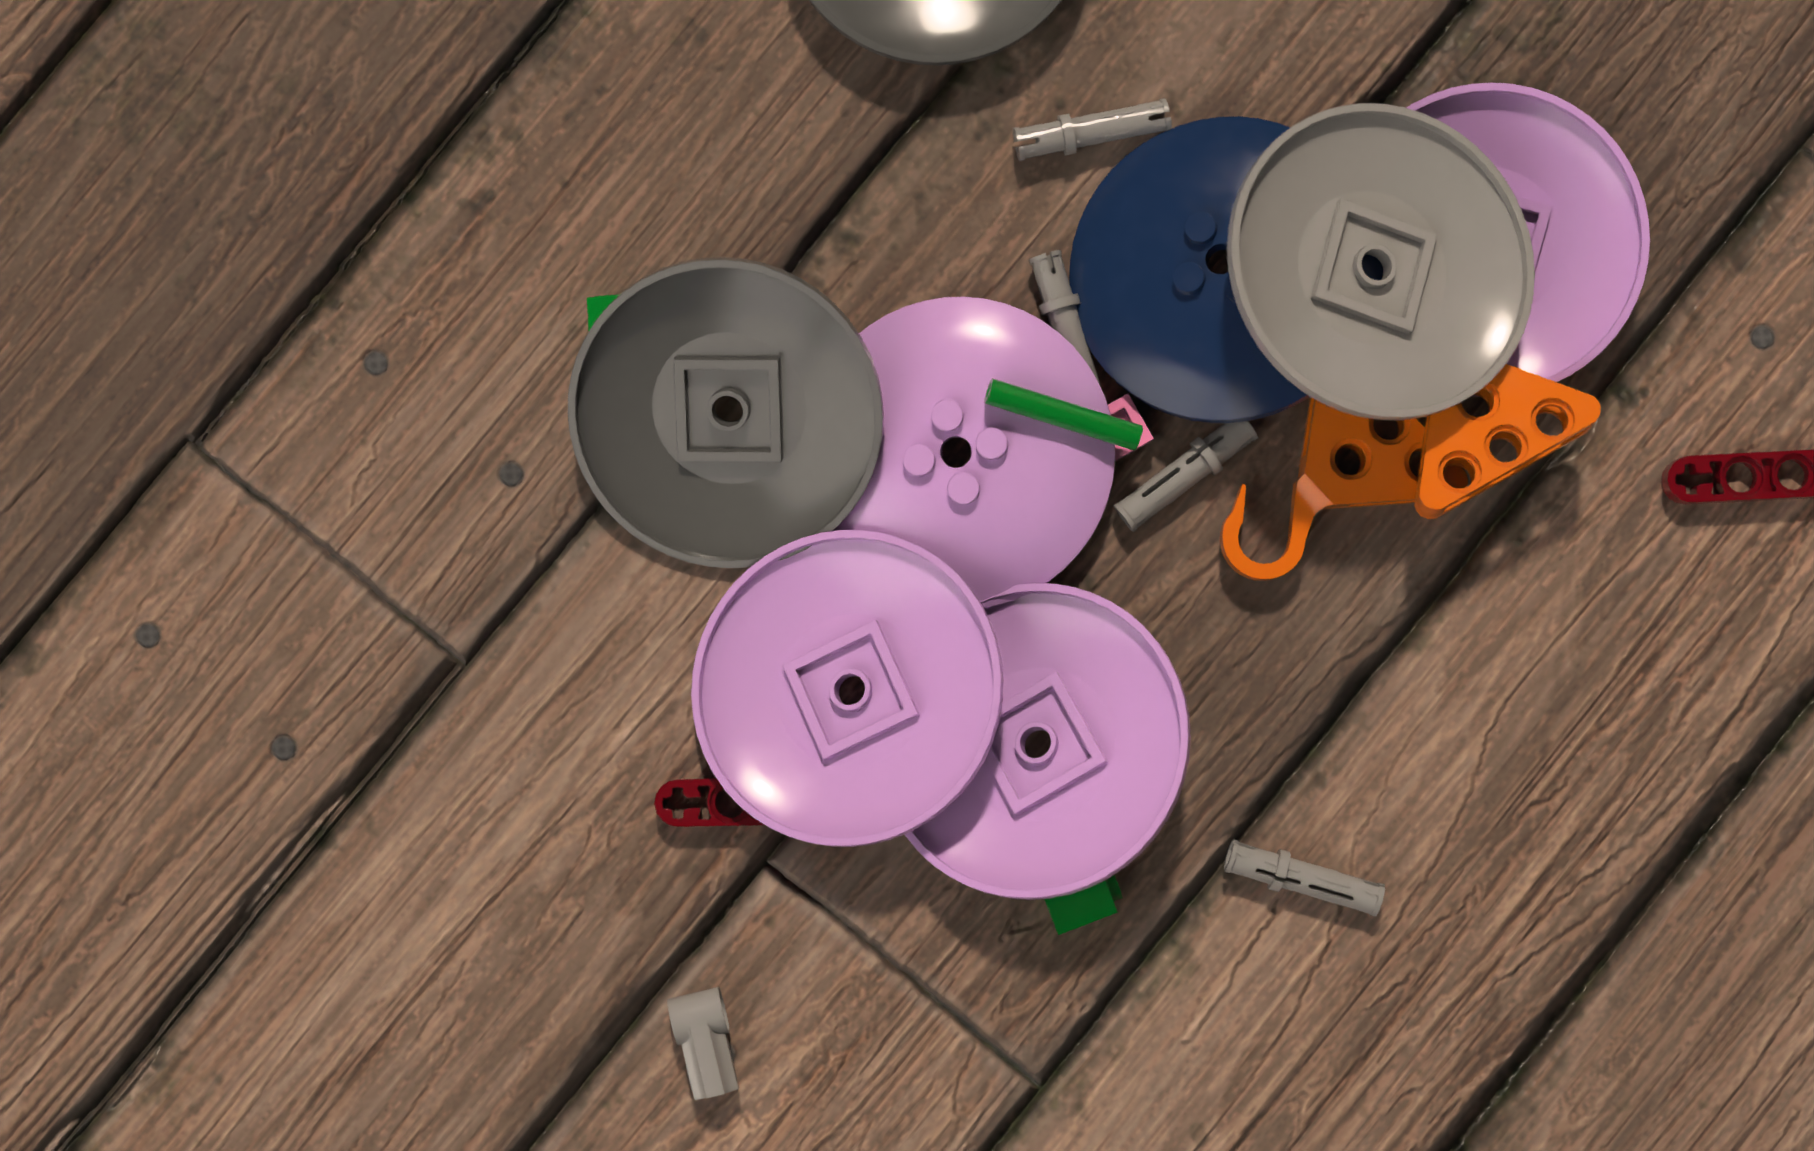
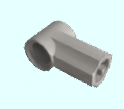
(702, 1030)

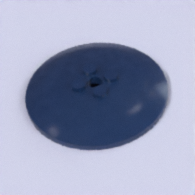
(1145, 282)

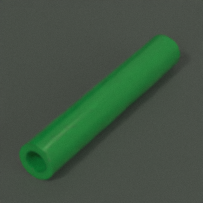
(1063, 414)

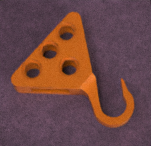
(1464, 440)
(1381, 480)

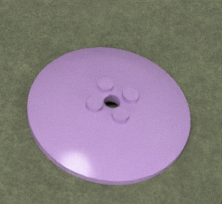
(1580, 214)
(1029, 487)
(774, 676)
(1112, 759)

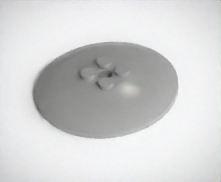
(1436, 221)

